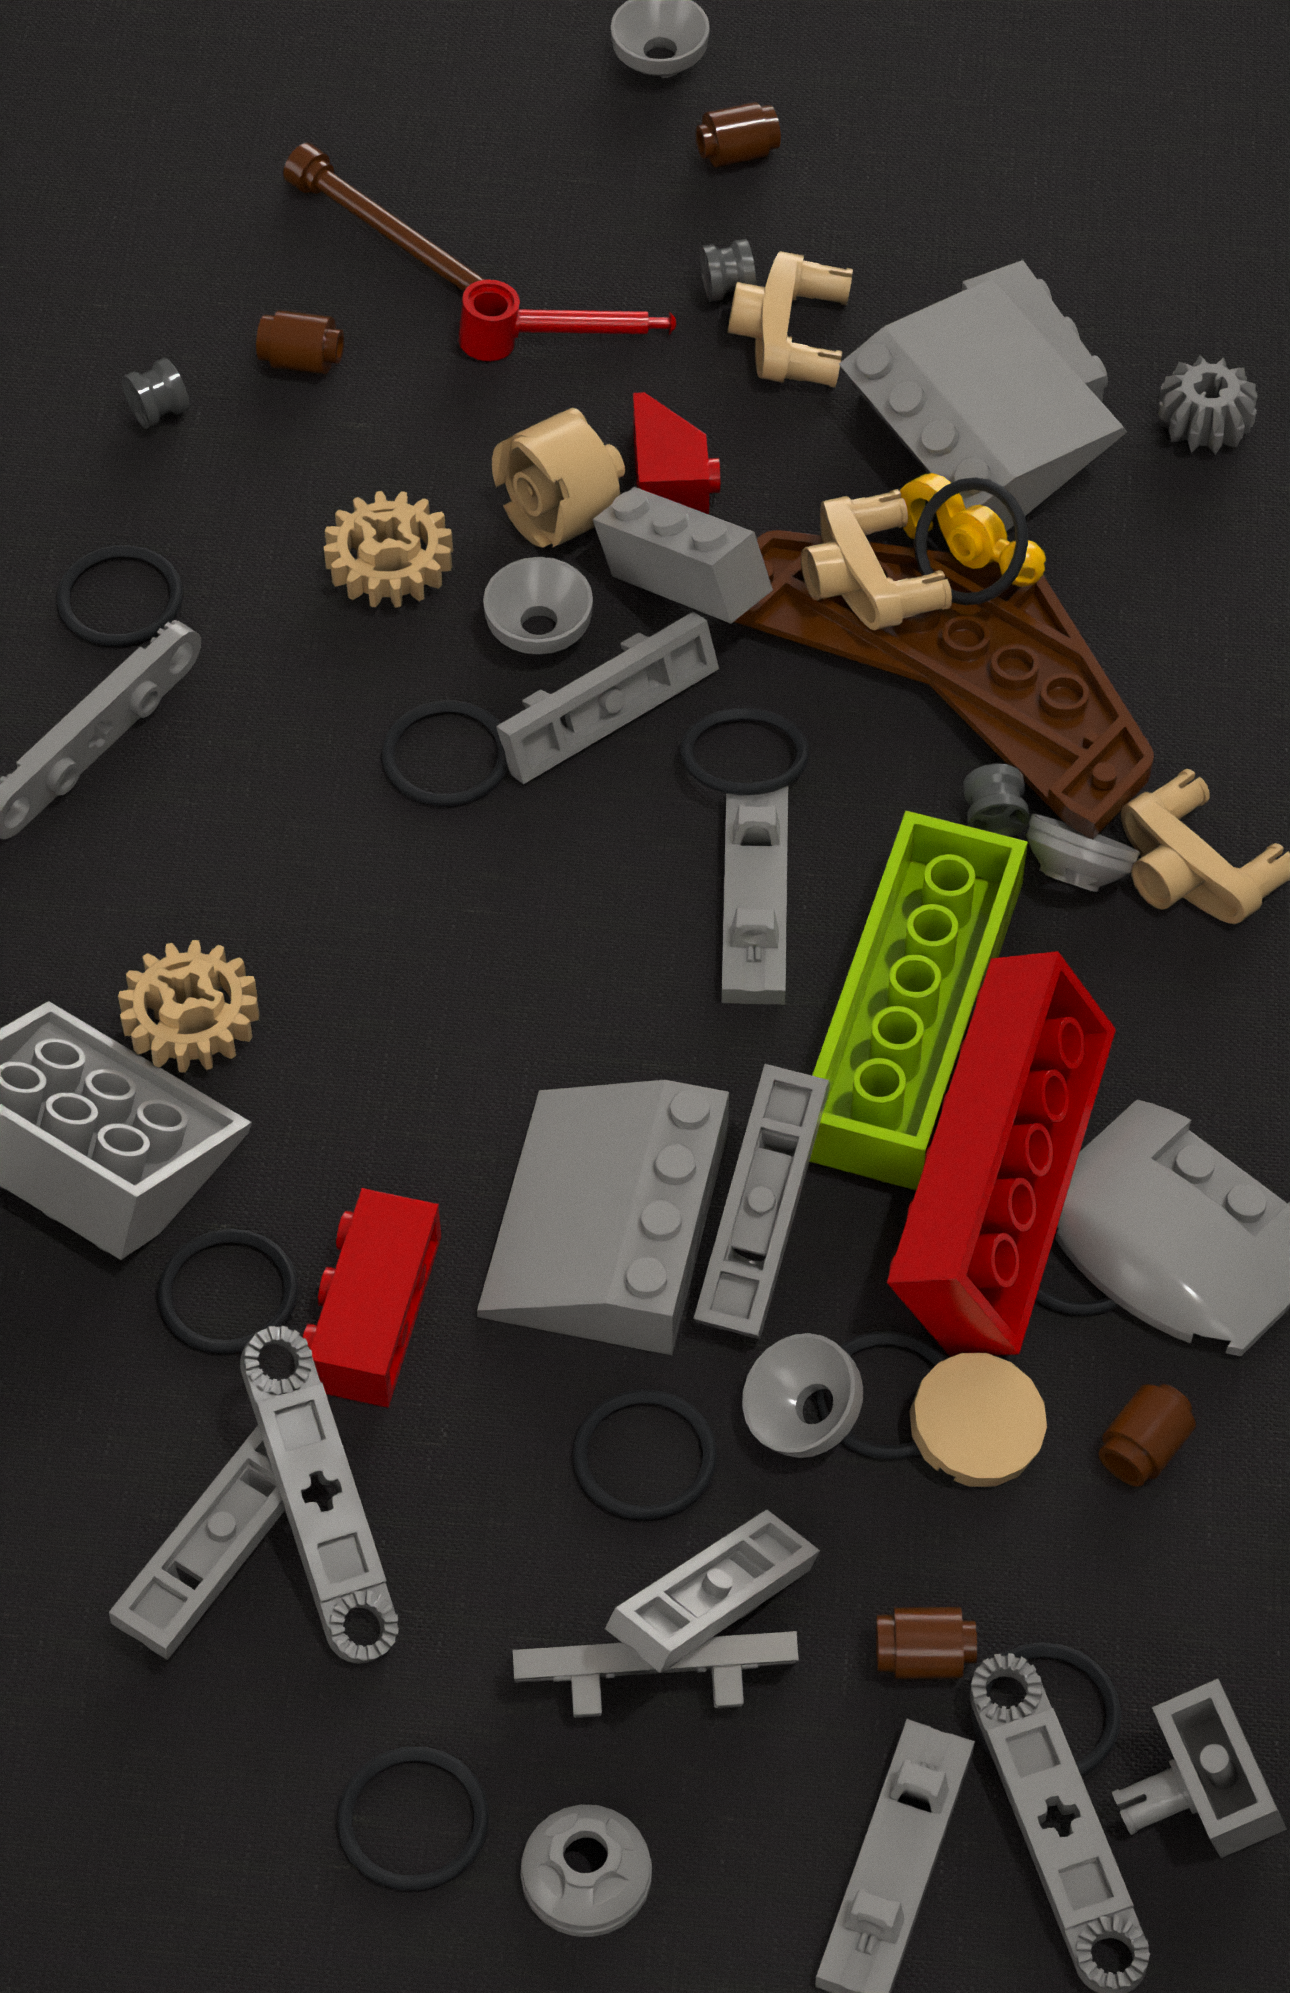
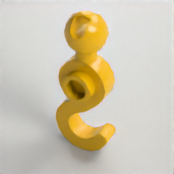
(972, 533)

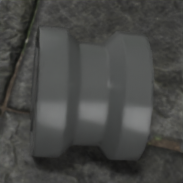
(725, 268)
(155, 393)
(996, 799)

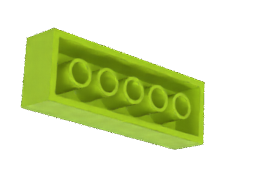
(913, 995)

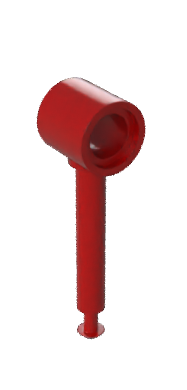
(493, 319)

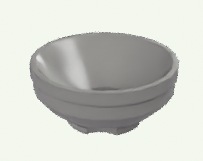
(660, 24)
(538, 589)
(1075, 857)
(783, 1382)
(586, 1901)

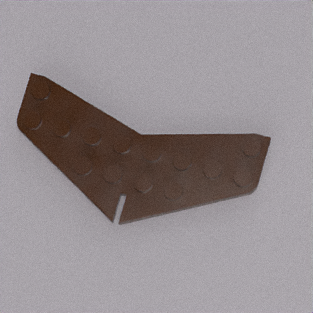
(1002, 665)

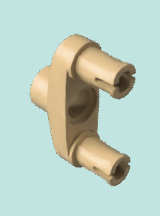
(766, 313)
(850, 568)
(1182, 865)

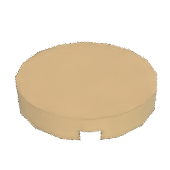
(978, 1419)

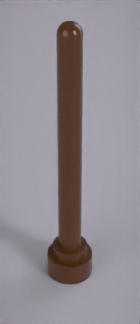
(312, 172)

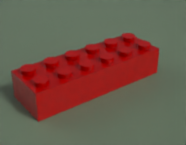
(1002, 1156)

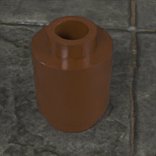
(738, 134)
(299, 341)
(1147, 1434)
(925, 1642)

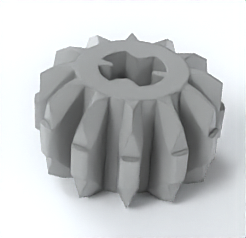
(1207, 404)

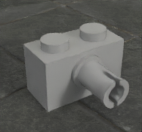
(1209, 1774)

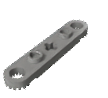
(95, 724)
(332, 1543)
(1074, 1869)

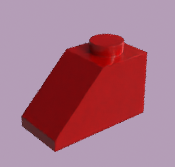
(672, 456)

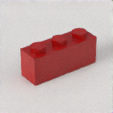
(373, 1295)

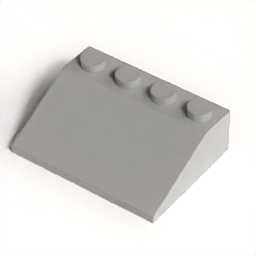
(983, 398)
(102, 1131)
(608, 1212)

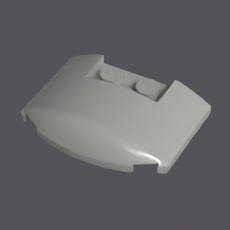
(1177, 1231)

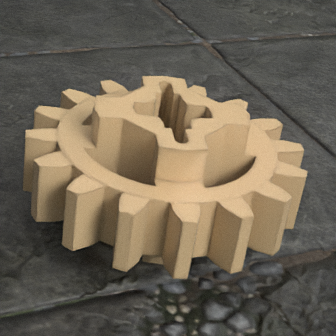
(388, 549)
(189, 1006)

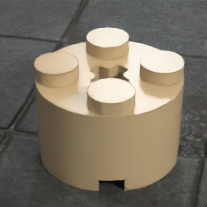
(557, 477)

